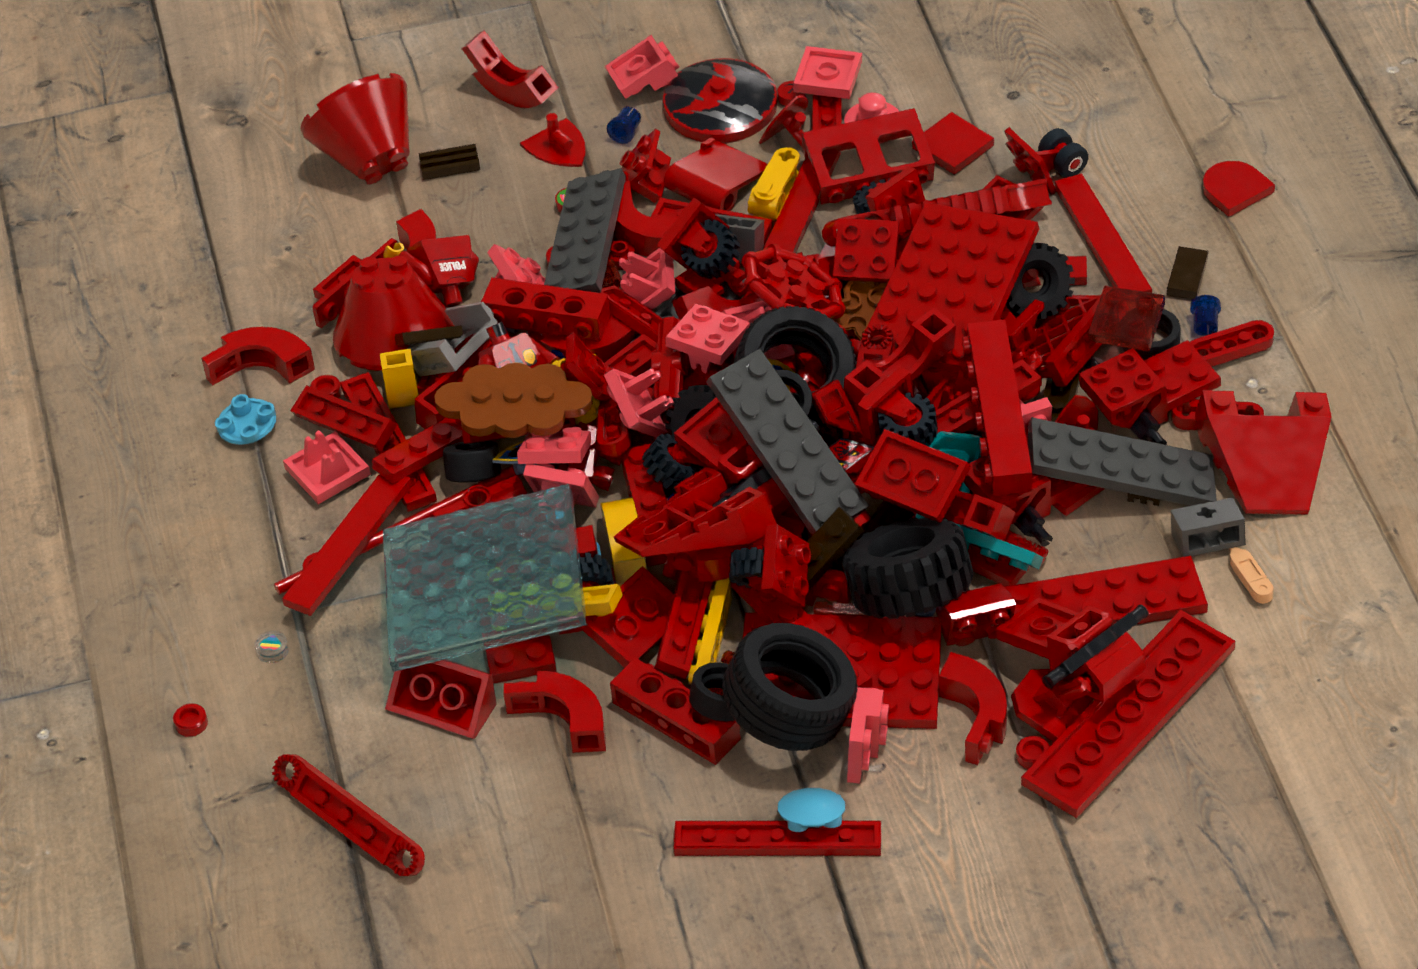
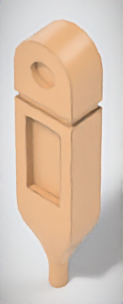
(1251, 575)

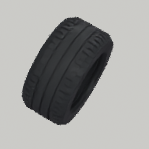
(809, 330)
(776, 715)

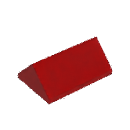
(444, 696)

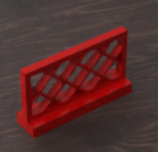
(1072, 349)

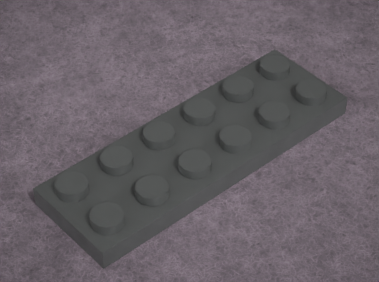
(586, 231)
(785, 440)
(1120, 463)

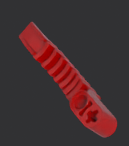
(992, 200)

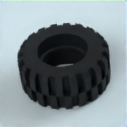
(907, 567)

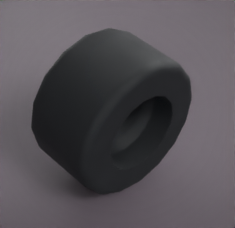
(471, 461)

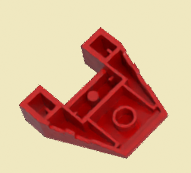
(1266, 458)
(692, 523)

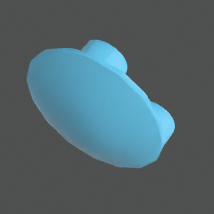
(246, 420)
(811, 809)

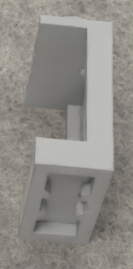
(439, 355)

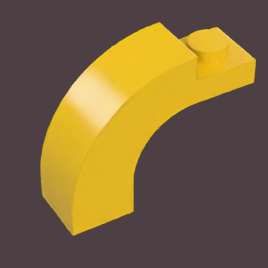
(399, 378)
(615, 517)

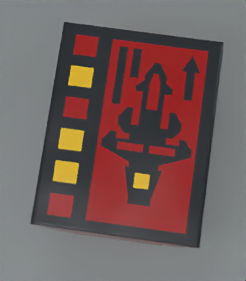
(851, 454)

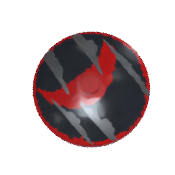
(720, 100)

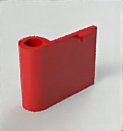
(713, 174)

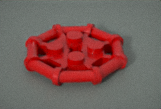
(792, 281)

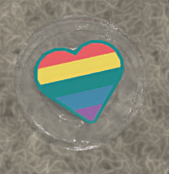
(271, 647)

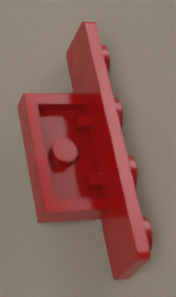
(333, 288)

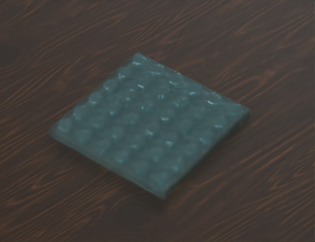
(482, 578)

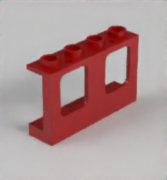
(865, 137)

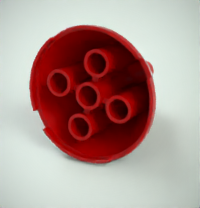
(363, 126)
(380, 302)

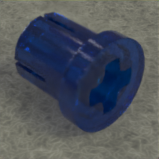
(622, 128)
(1205, 312)

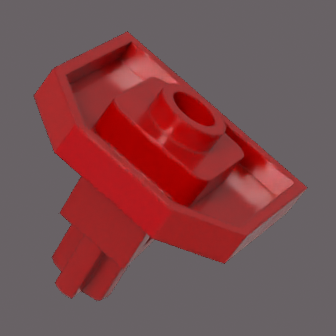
(585, 367)
(1050, 709)

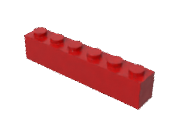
(998, 406)

